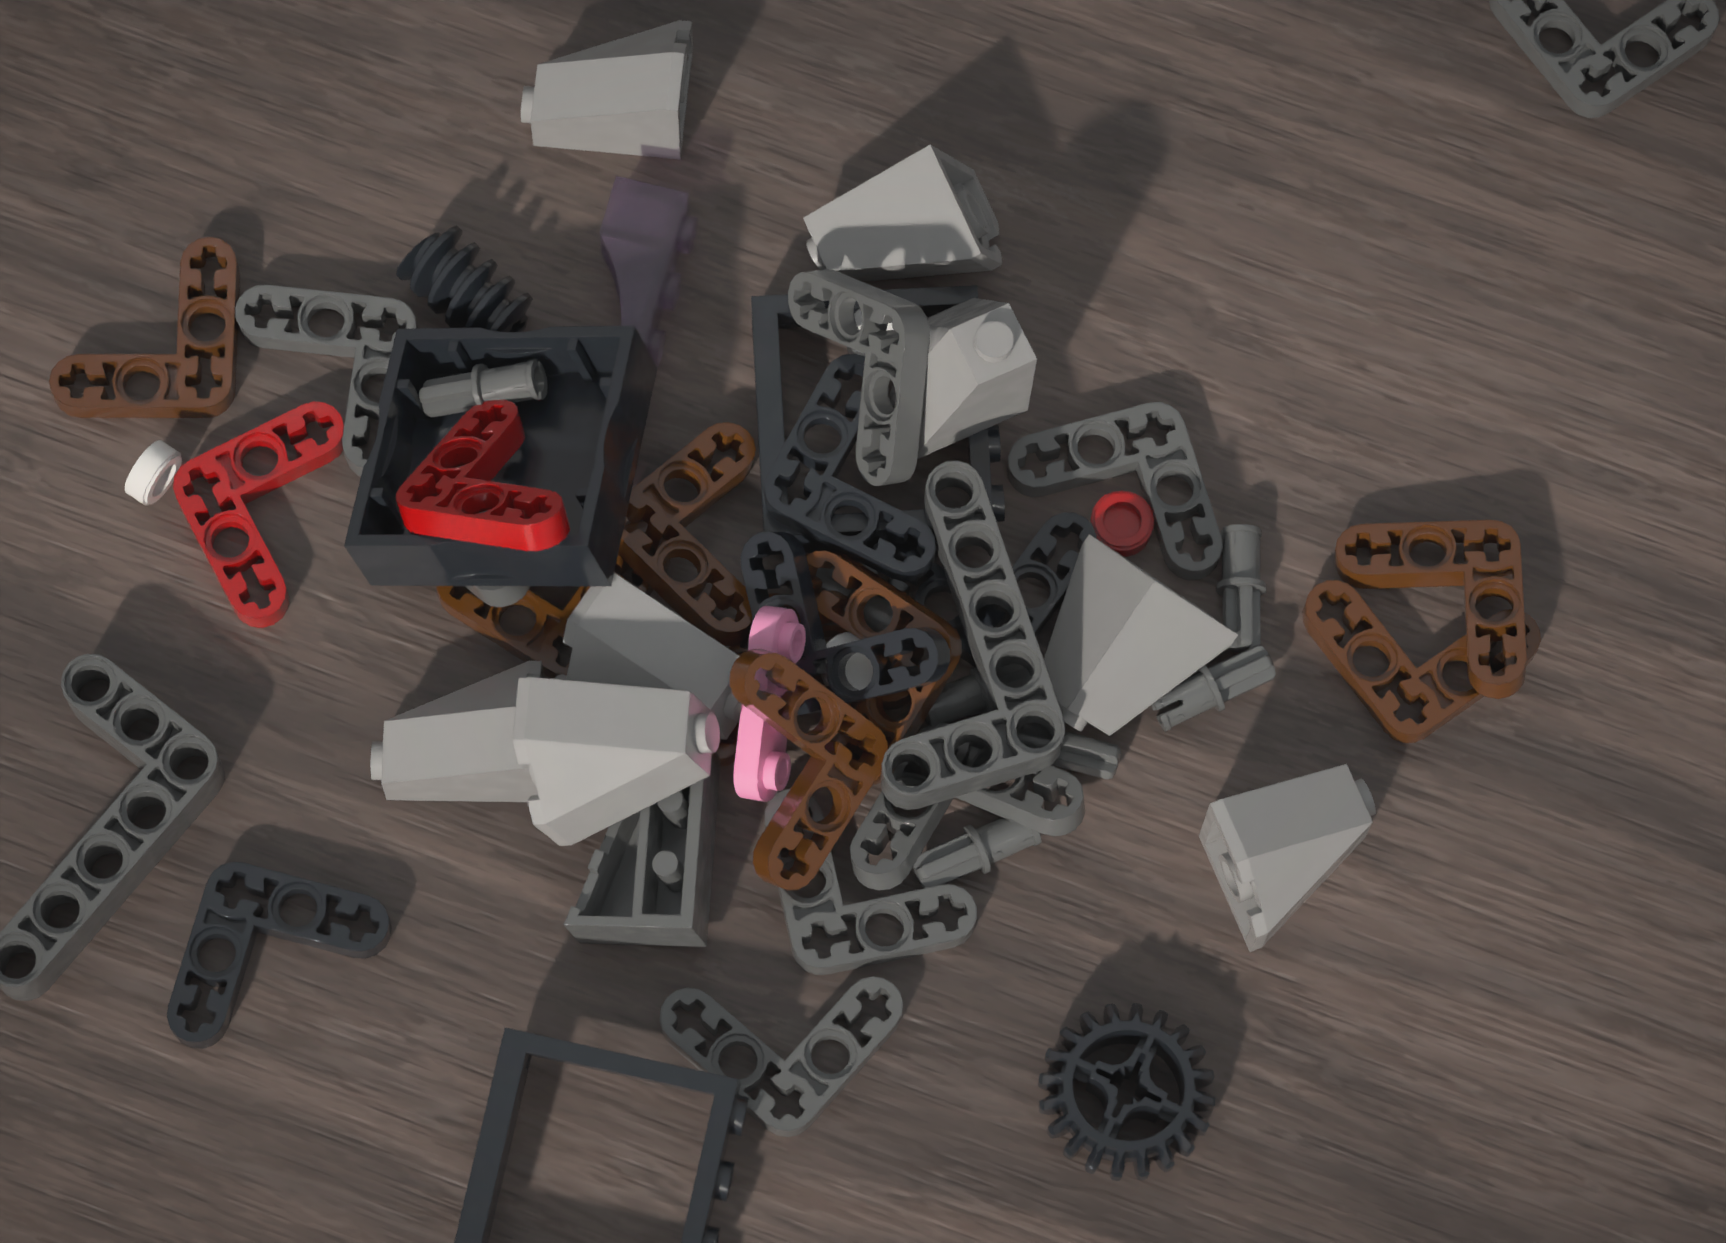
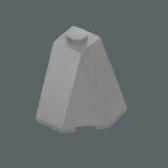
(615, 95)
(908, 223)
(974, 373)
(1124, 640)
(638, 642)
(457, 746)
(607, 750)
(1283, 843)

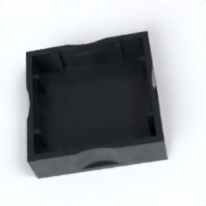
(575, 443)

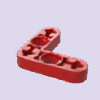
(239, 487)
(445, 498)

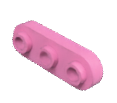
(761, 754)

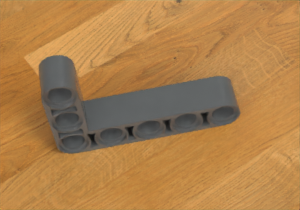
(990, 650)
(115, 829)

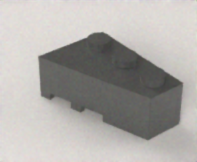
(653, 873)

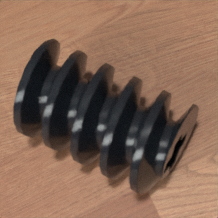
(460, 287)

